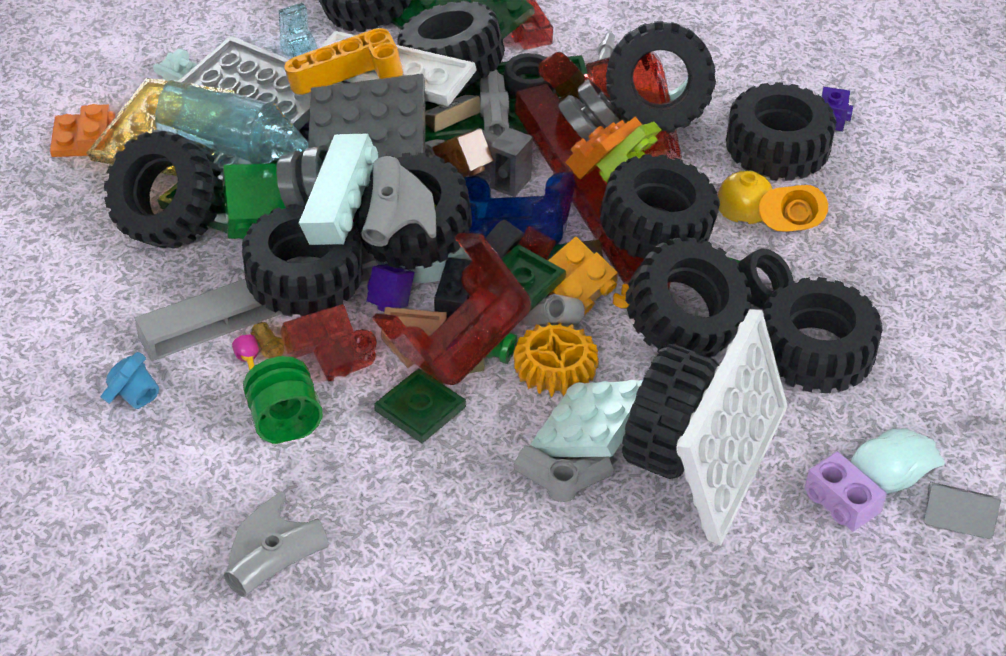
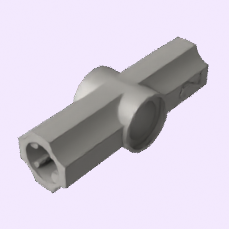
(494, 103)

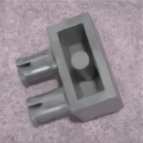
(511, 161)

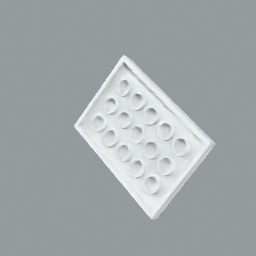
(733, 427)

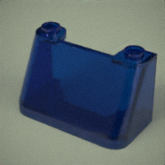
(545, 213)

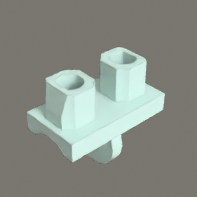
(174, 65)

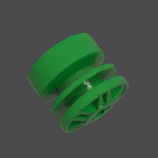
(282, 399)

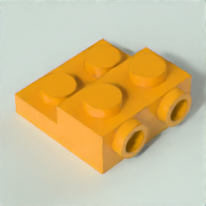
(586, 274)

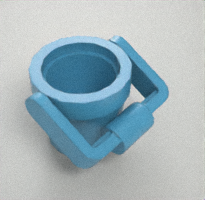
(131, 382)

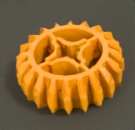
(555, 358)

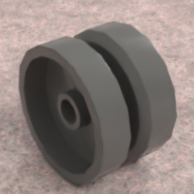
(595, 113)
(298, 174)

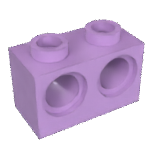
(844, 491)

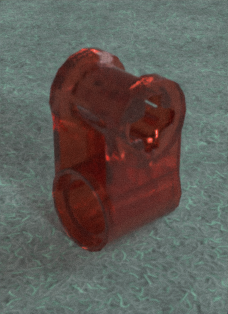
(345, 355)

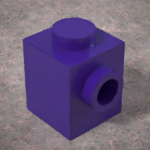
(389, 286)

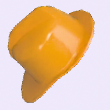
(793, 208)

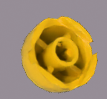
(741, 196)

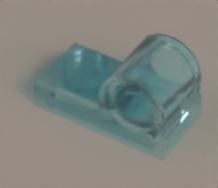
(294, 31)

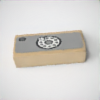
(457, 111)

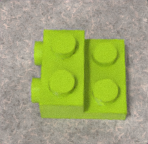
(640, 139)

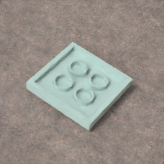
(588, 420)

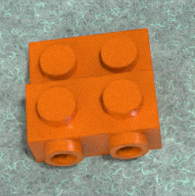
(77, 133)
(601, 143)

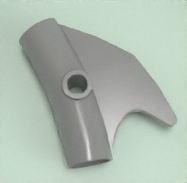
(395, 202)
(269, 545)

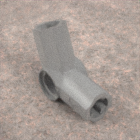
(562, 476)

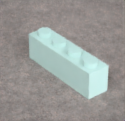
(338, 189)

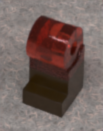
(562, 75)

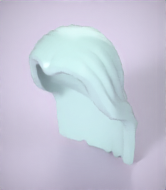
(897, 459)

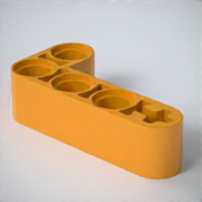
(345, 60)

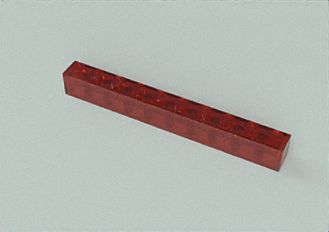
(554, 138)

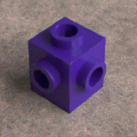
(838, 101)

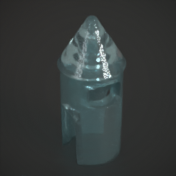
(228, 123)

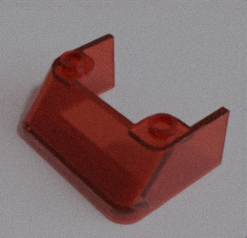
(475, 328)

